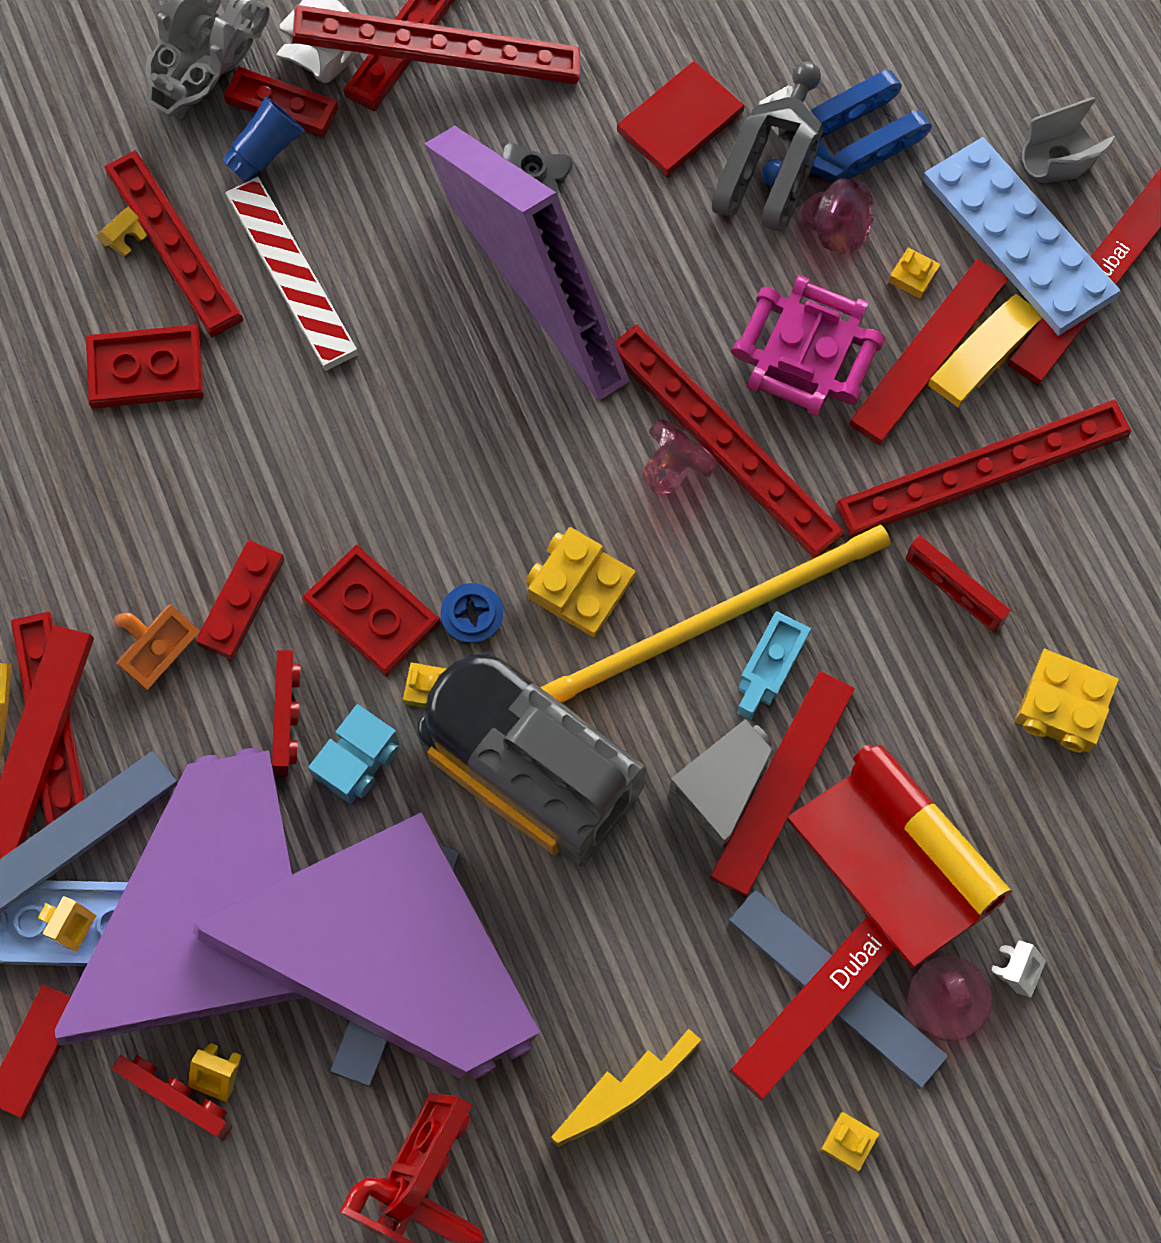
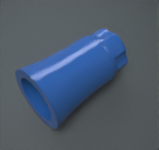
(262, 140)

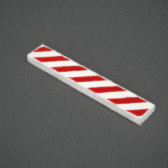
(292, 274)

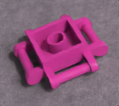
(808, 346)

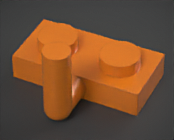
(155, 645)

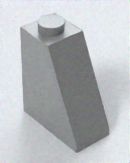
(723, 779)

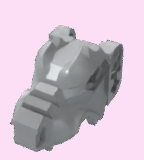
(198, 49)

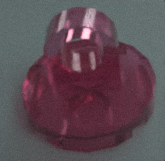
(841, 215)
(676, 455)
(949, 998)

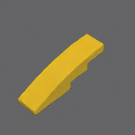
(985, 350)
(612, 1098)

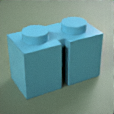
(351, 763)

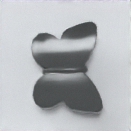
(544, 169)

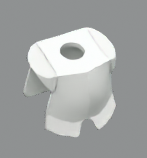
(323, 62)

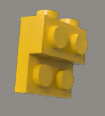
(579, 581)
(1066, 702)

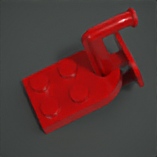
(411, 1176)

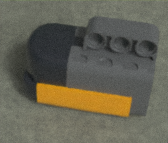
(528, 756)

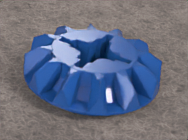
(483, 600)

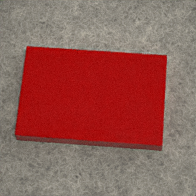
(680, 118)
(144, 366)
(371, 610)

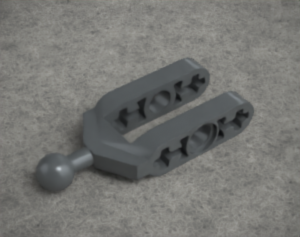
(788, 114)

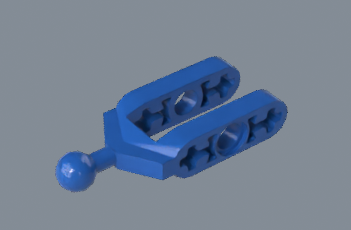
(869, 150)

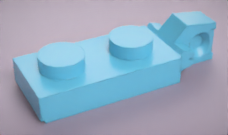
(771, 663)

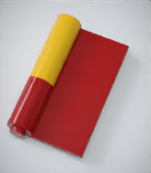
(899, 856)

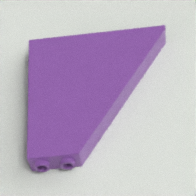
(533, 248)
(208, 851)
(387, 946)

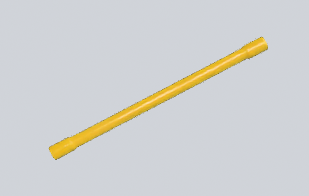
(855, 549)

